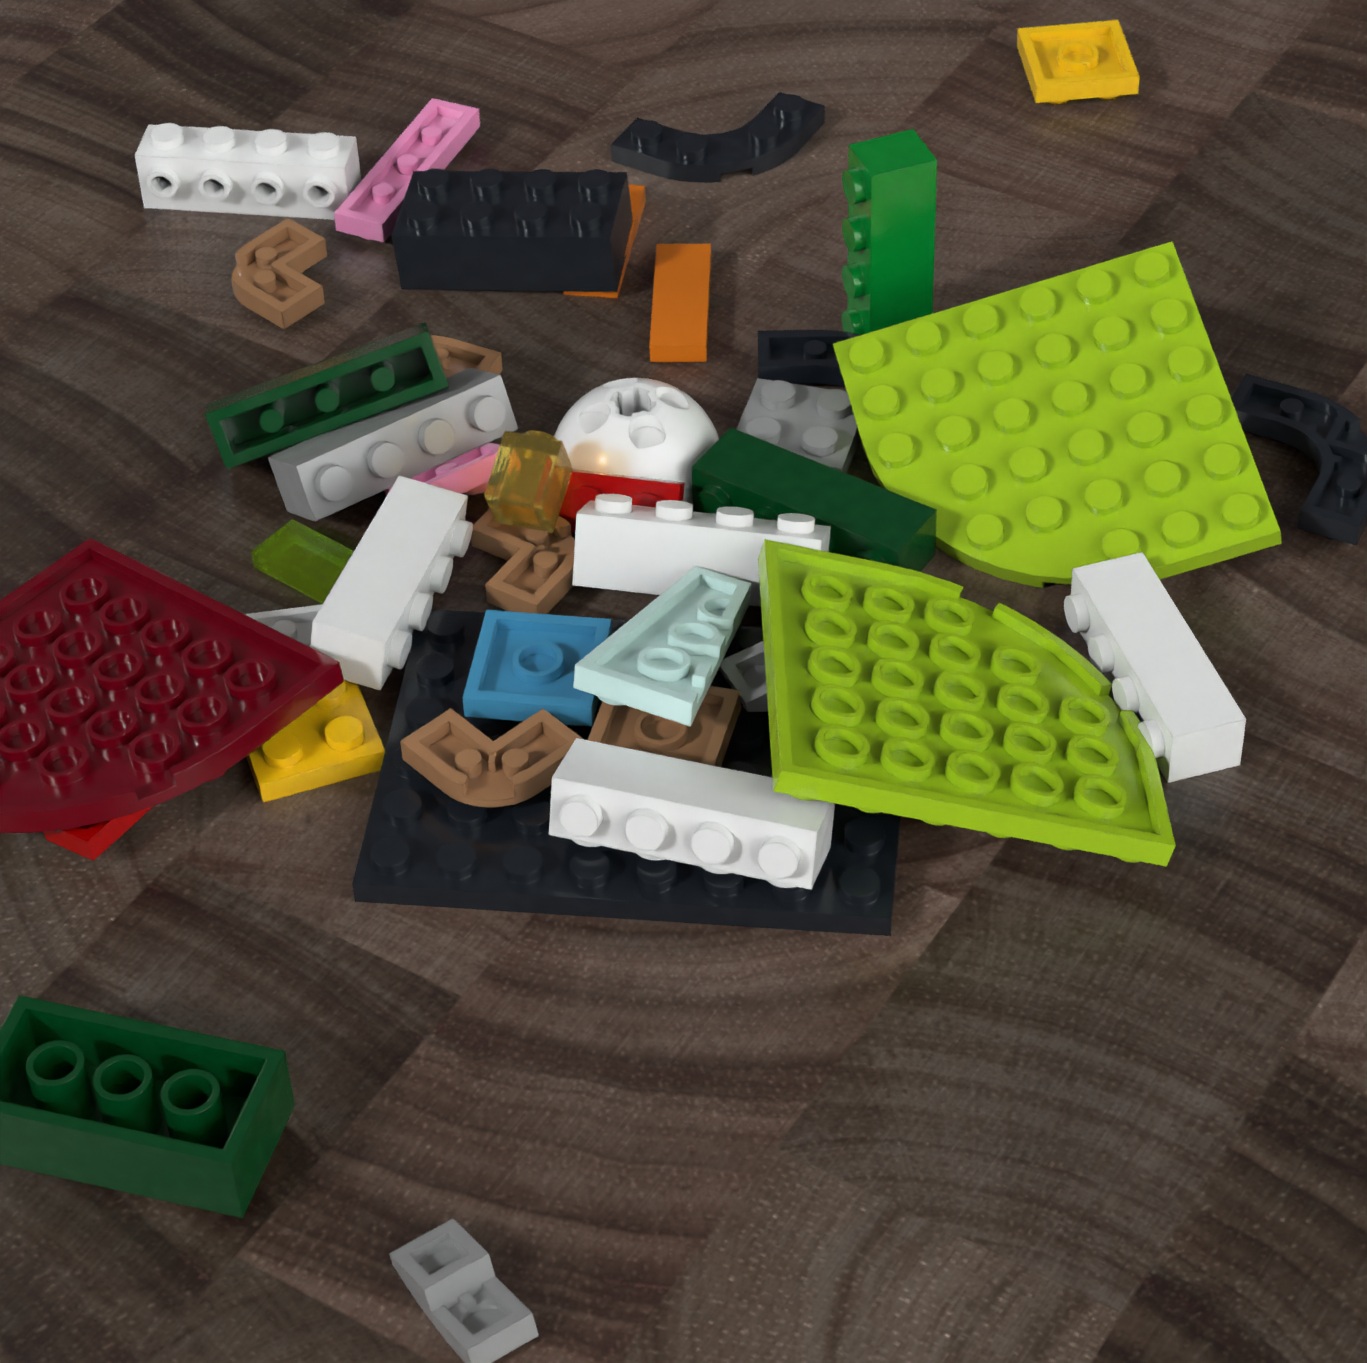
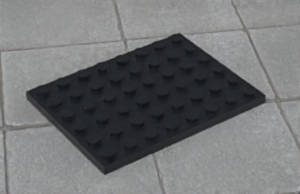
(465, 856)

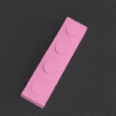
(425, 144)

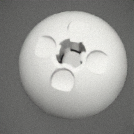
(637, 431)

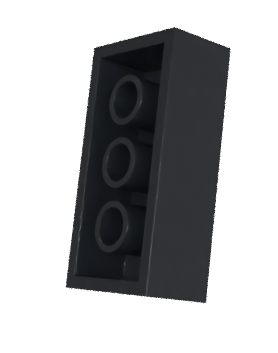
(513, 230)

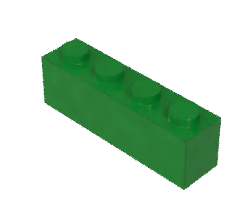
(889, 232)

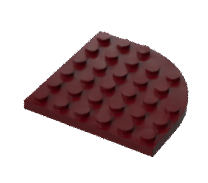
(133, 690)

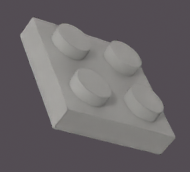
(803, 420)

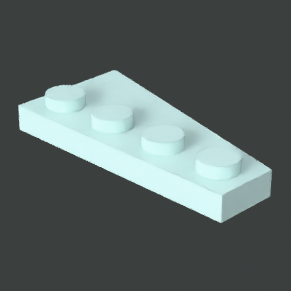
(669, 649)

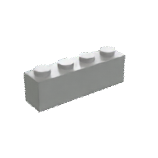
(402, 441)

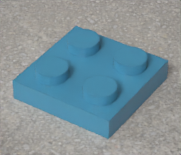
(529, 666)

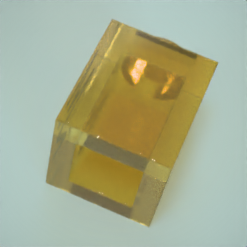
(529, 480)

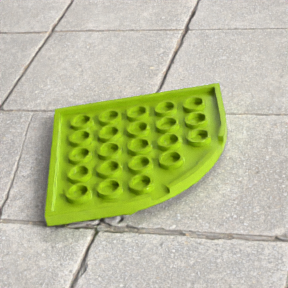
(1064, 425)
(947, 711)

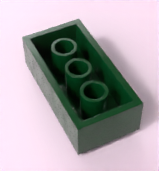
(139, 1105)

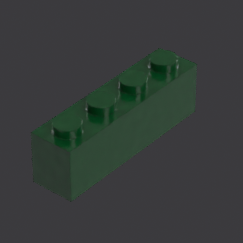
(326, 395)
(774, 481)

